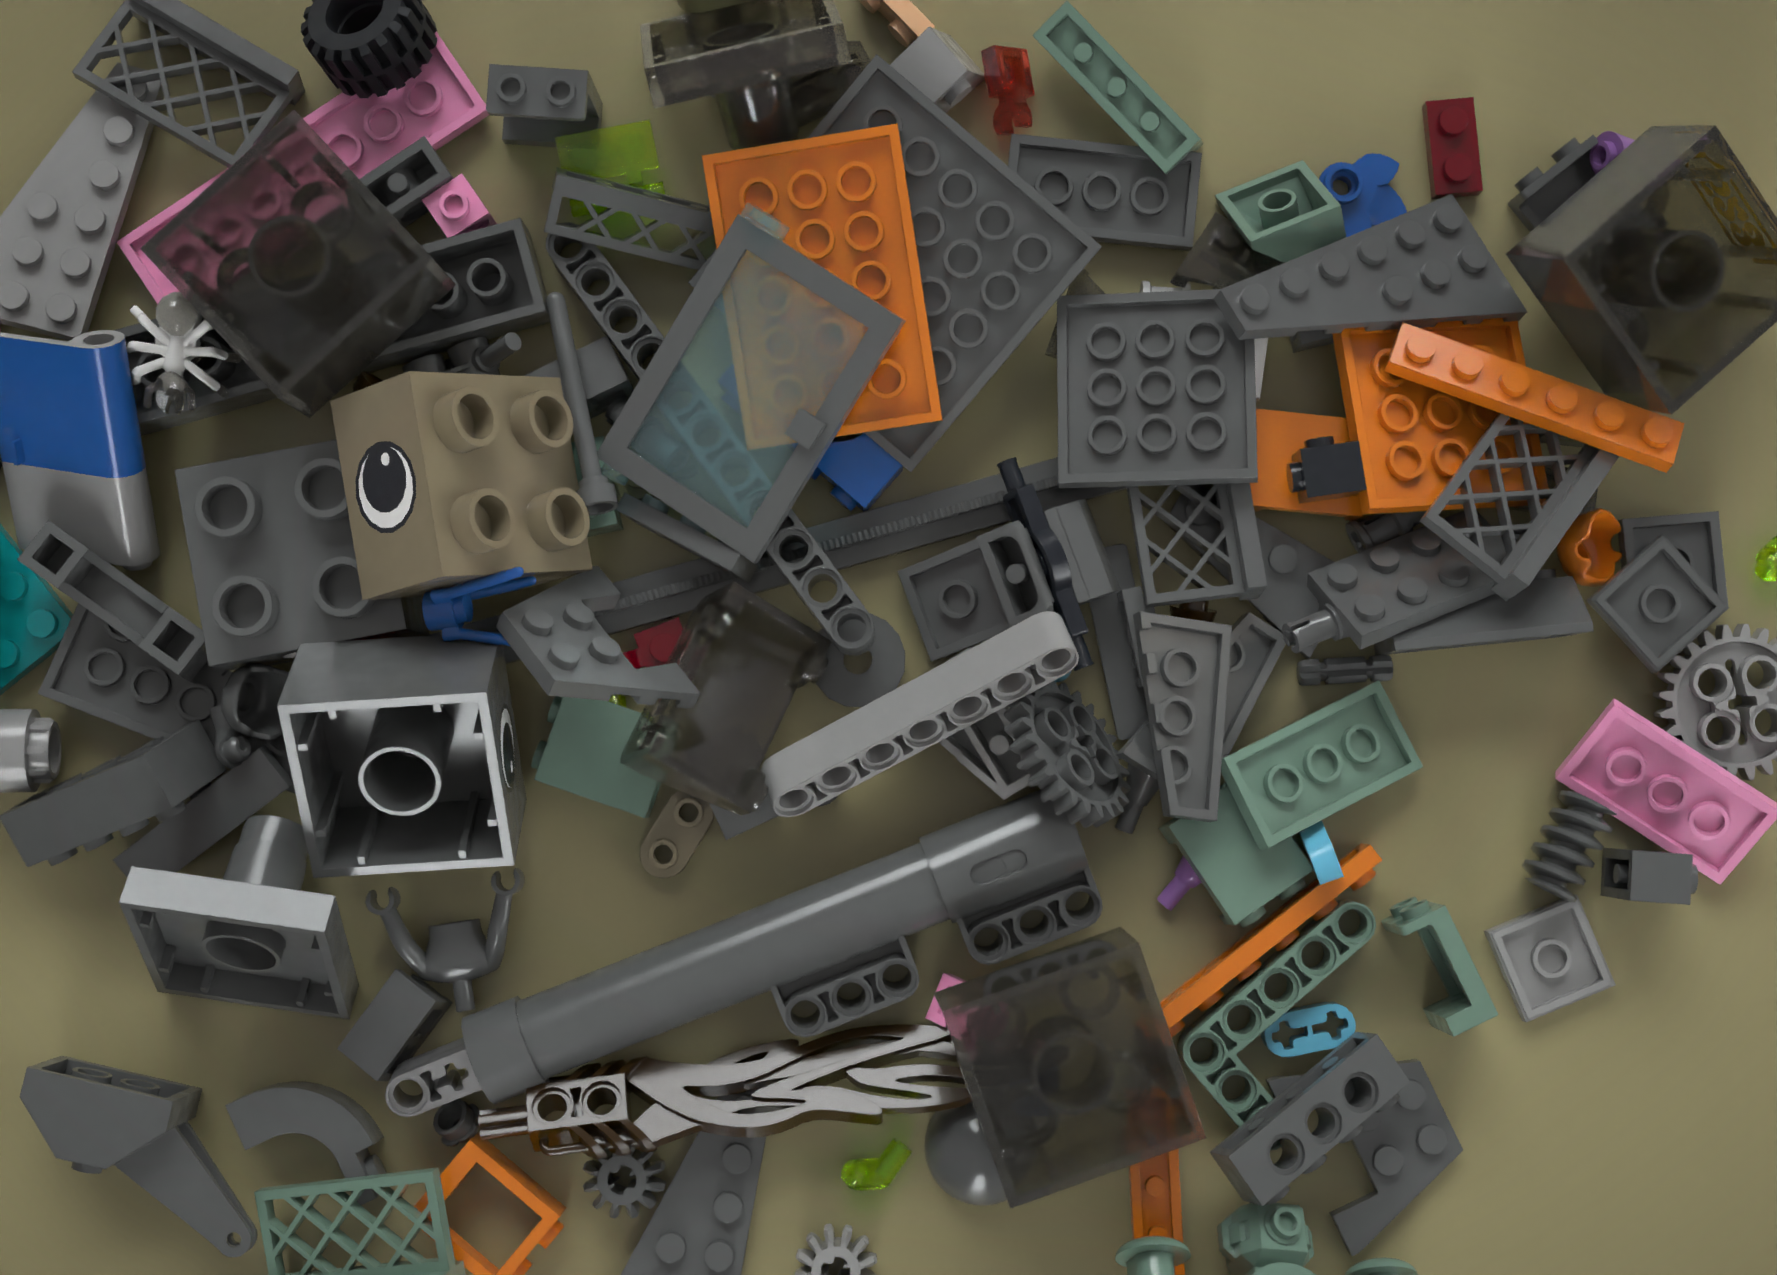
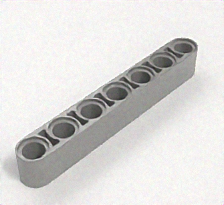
(919, 714)

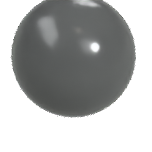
(961, 1157)

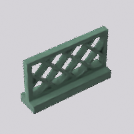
(437, 1229)

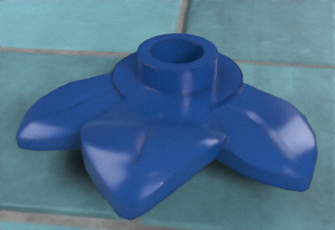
(1369, 195)

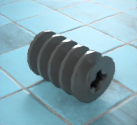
(1567, 844)

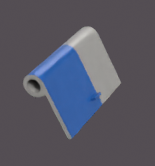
(76, 445)

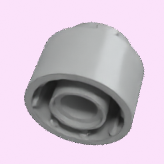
(28, 750)

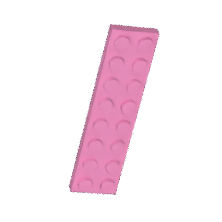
(361, 133)

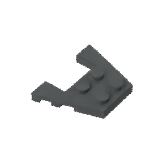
(575, 655)
(1399, 1151)

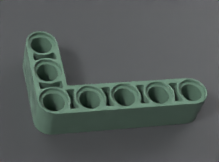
(1266, 1011)

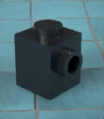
(1326, 470)

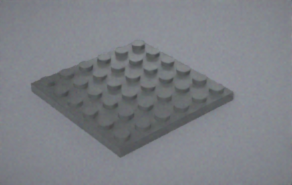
(984, 241)

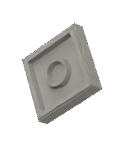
(1549, 958)

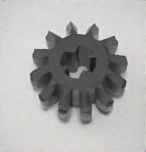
(637, 1190)

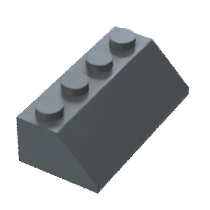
(1541, 611)

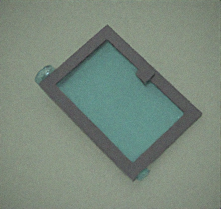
(749, 386)

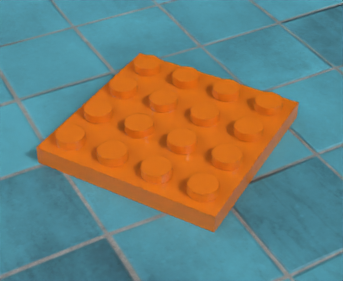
(1415, 434)

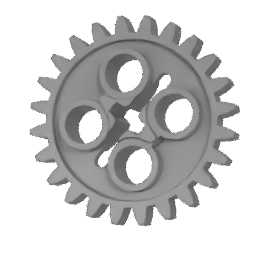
(1691, 710)

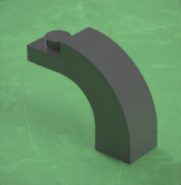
(315, 1112)

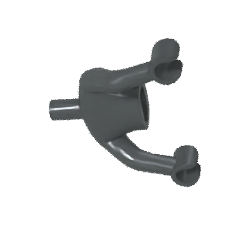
(457, 949)

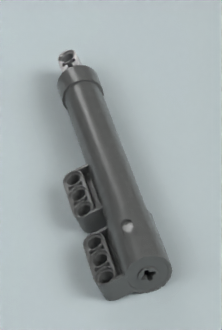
(796, 946)

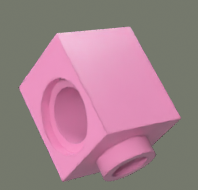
(458, 208)

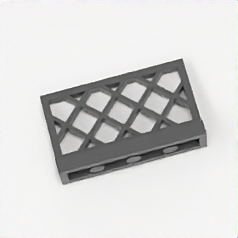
(218, 47)
(1548, 521)
(1239, 537)

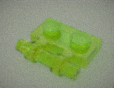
(611, 153)

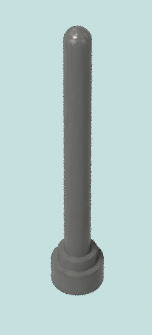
(594, 487)

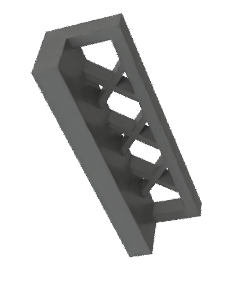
(638, 203)

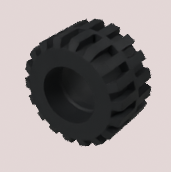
(369, 42)

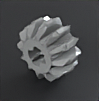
(833, 1247)

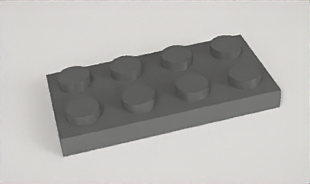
(1112, 189)

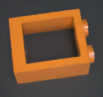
(518, 1183)

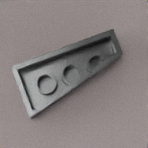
(113, 797)

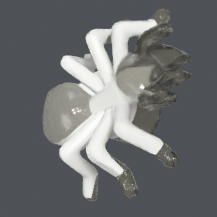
(182, 347)

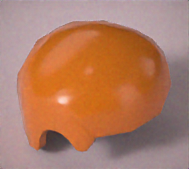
(1588, 550)

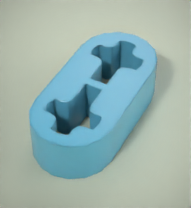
(1321, 853)
(1310, 1040)

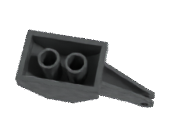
(142, 1127)

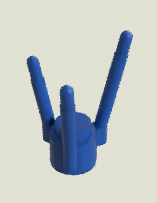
(452, 606)

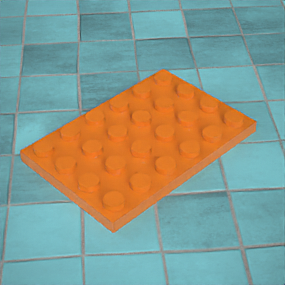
(854, 218)

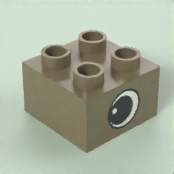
(459, 481)

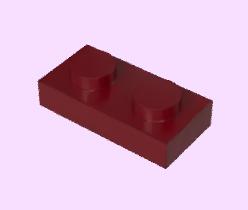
(1452, 147)

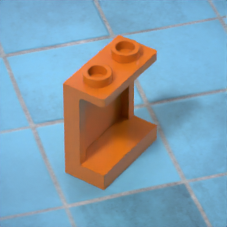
(1278, 438)

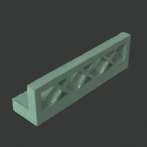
(1117, 88)

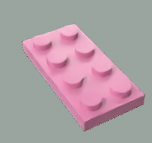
(1667, 791)

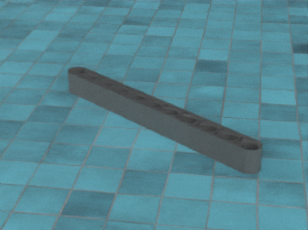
(645, 340)

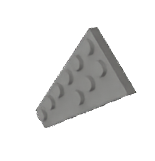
(70, 215)

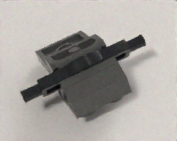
(1011, 573)

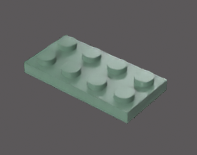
(1319, 765)

